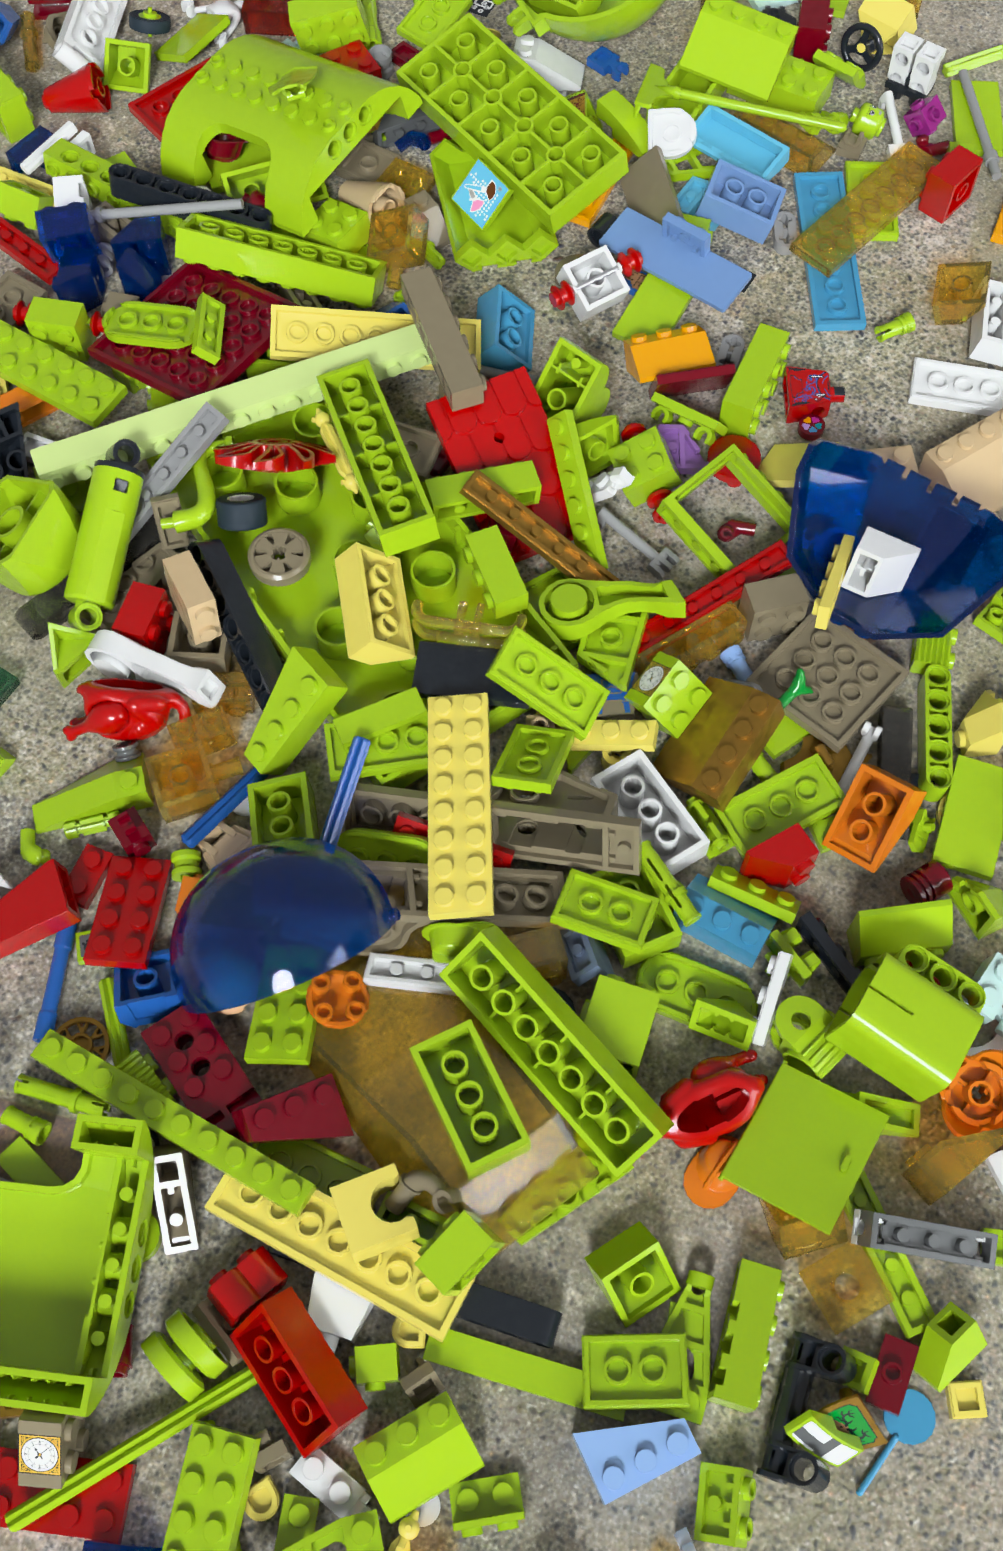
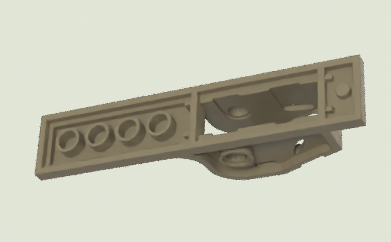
(610, 841)
(520, 900)

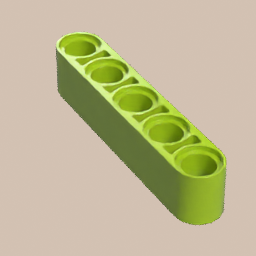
(940, 721)

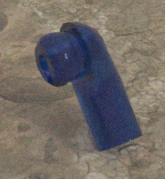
(415, 139)

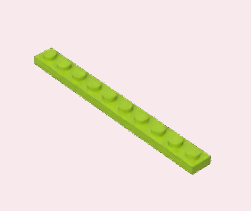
(175, 1123)

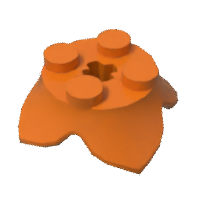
(969, 1115)

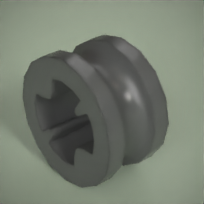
(126, 750)

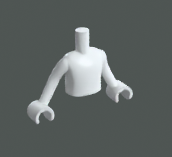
(219, 7)

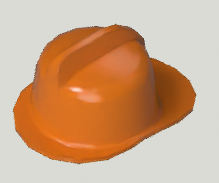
(702, 1174)

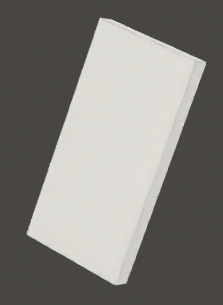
(956, 387)

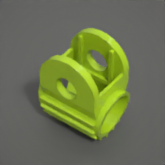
(805, 1048)

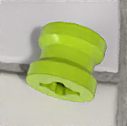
(185, 863)

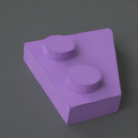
(682, 448)

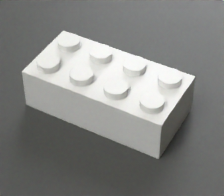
(664, 818)

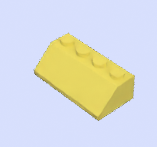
(373, 606)

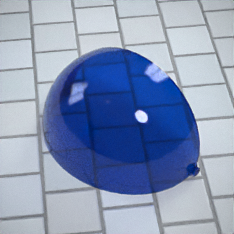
(273, 922)

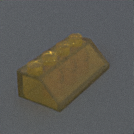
(806, 151)

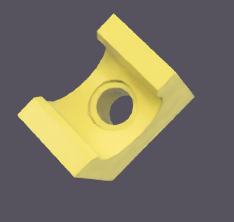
(363, 1229)

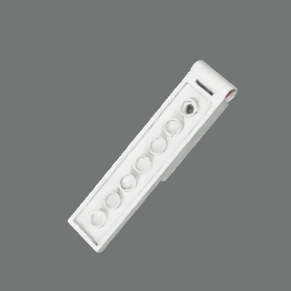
(85, 32)

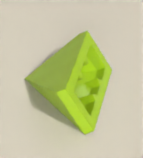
(724, 1021)

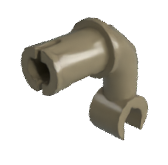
(414, 1184)

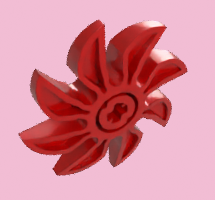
(273, 455)

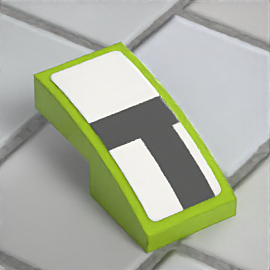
(820, 1438)

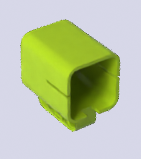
(908, 1023)

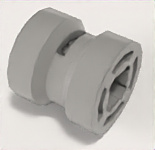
(383, 56)

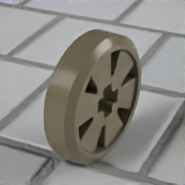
(279, 541)

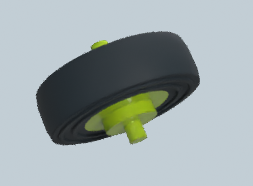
(149, 21)

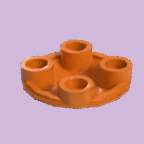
(337, 999)

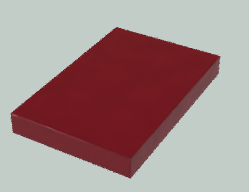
(693, 380)

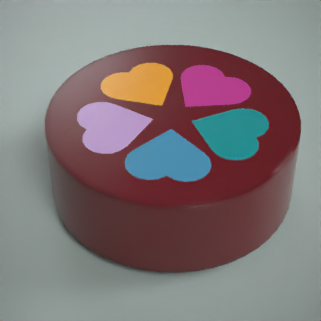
(811, 427)

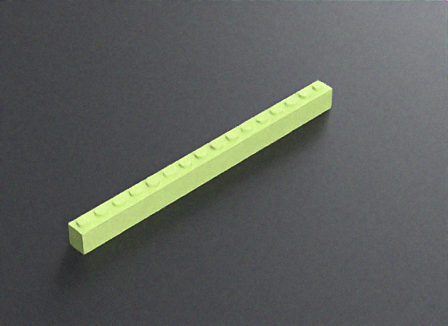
(239, 402)

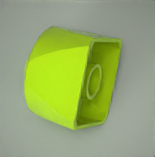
(35, 534)

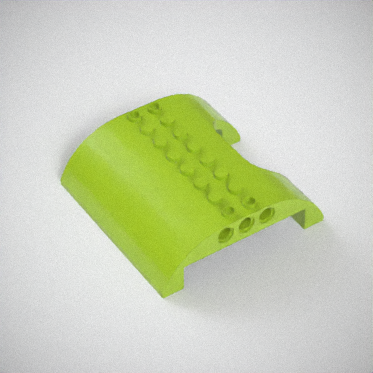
(303, 135)
(74, 1269)

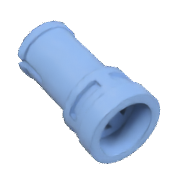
(735, 660)

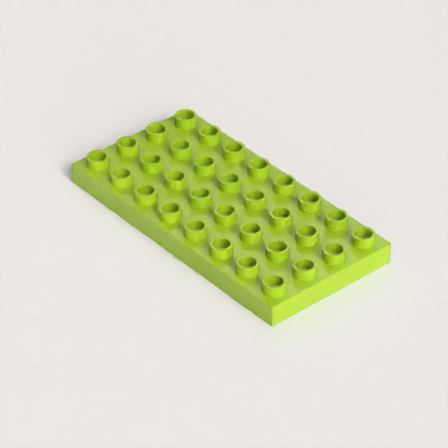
(332, 521)

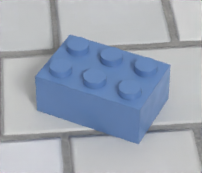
(741, 201)

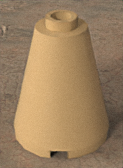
(371, 195)

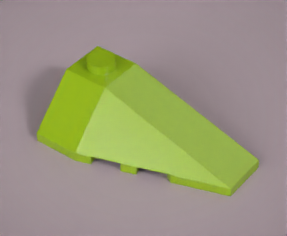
(103, 790)

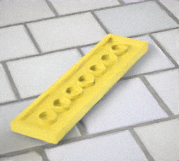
(311, 331)
(459, 808)
(320, 1244)

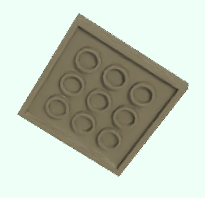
(844, 672)

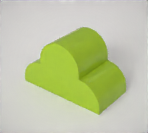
(573, 382)

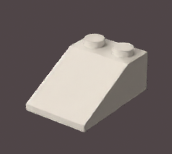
(550, 63)

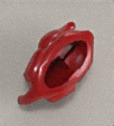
(125, 709)
(712, 1100)

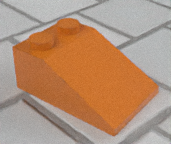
(873, 816)

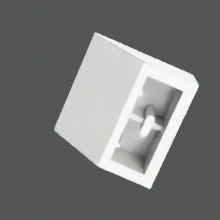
(880, 564)

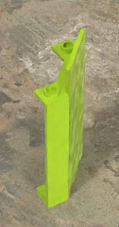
(510, 238)

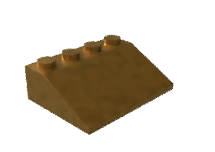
(720, 742)

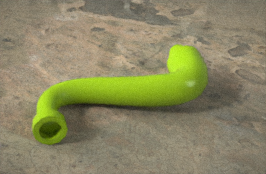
(203, 510)

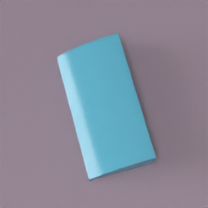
(739, 143)

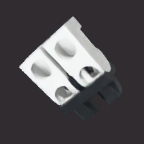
(913, 67)

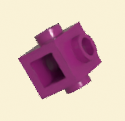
(924, 116)

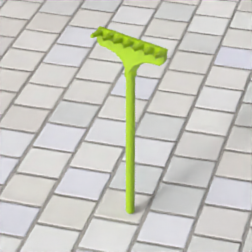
(656, 87)

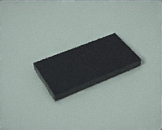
(459, 670)

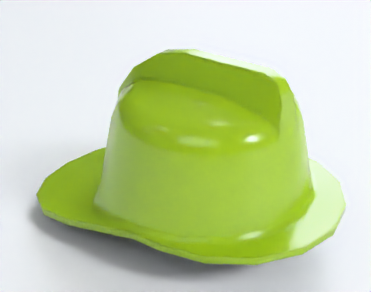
(451, 938)

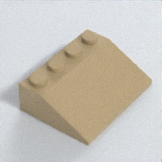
(970, 463)

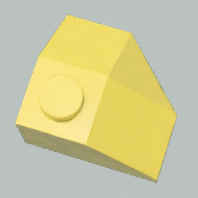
(982, 727)

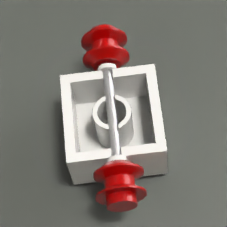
(595, 281)

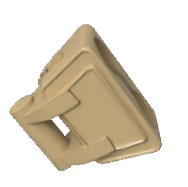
(232, 840)

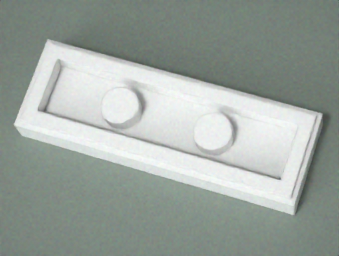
(405, 973)

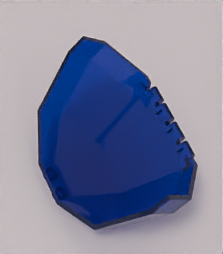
(852, 488)

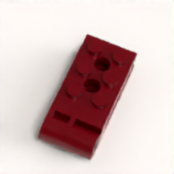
(209, 1095)

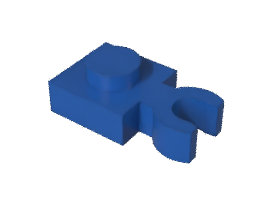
(607, 62)

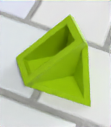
(68, 652)

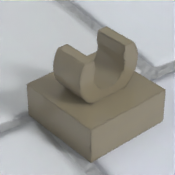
(851, 145)
(421, 1383)
(271, 1452)

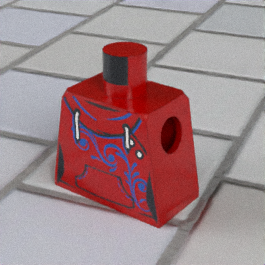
(808, 393)

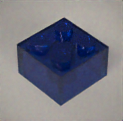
(68, 227)

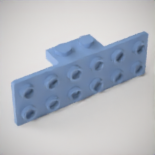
(678, 256)

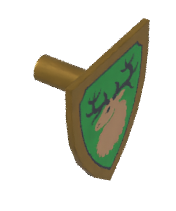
(855, 1419)

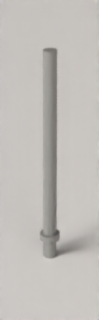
(101, 214)

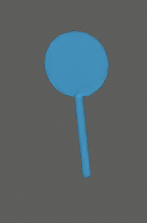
(911, 1427)

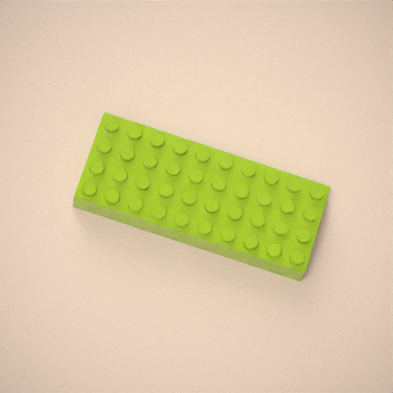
(514, 122)

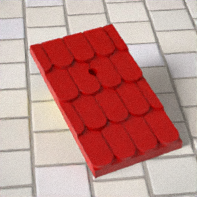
(501, 432)

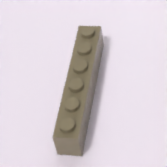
(443, 339)

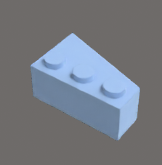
(634, 1454)

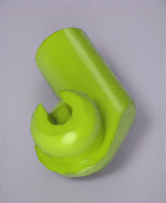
(30, 851)

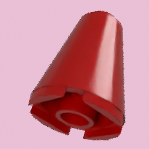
(79, 92)

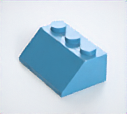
(505, 330)
(727, 923)

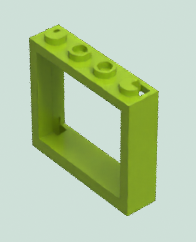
(693, 534)

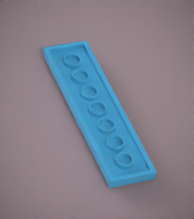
(835, 300)

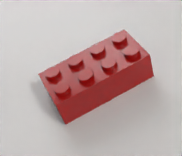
(298, 1371)

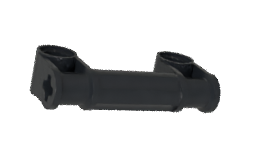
(808, 1359)

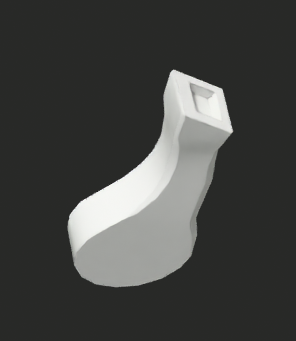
(126, 659)

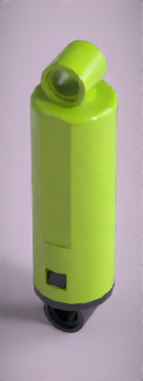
(104, 535)

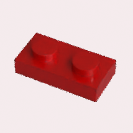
(89, 874)

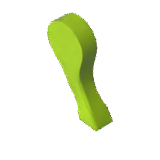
(581, 606)

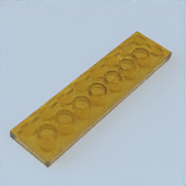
(864, 210)

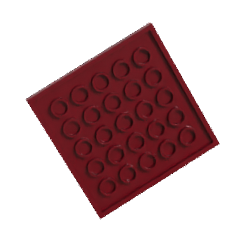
(180, 371)

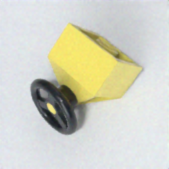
(881, 27)

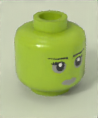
(868, 120)

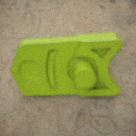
(920, 830)

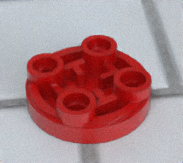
(744, 445)

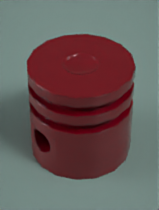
(926, 883)

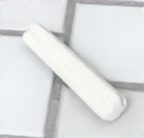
(34, 160)

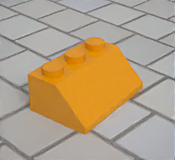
(667, 352)

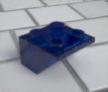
(148, 239)
(80, 277)

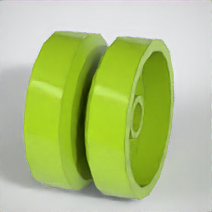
(178, 1359)

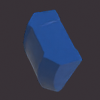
(145, 994)

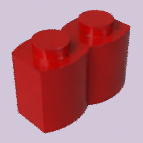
(246, 1285)

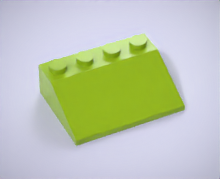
(738, 48)

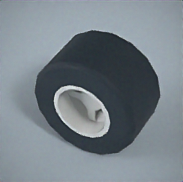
(241, 511)

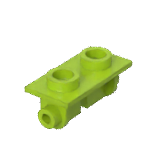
(710, 826)

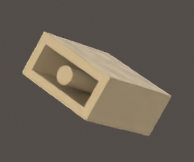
(192, 597)

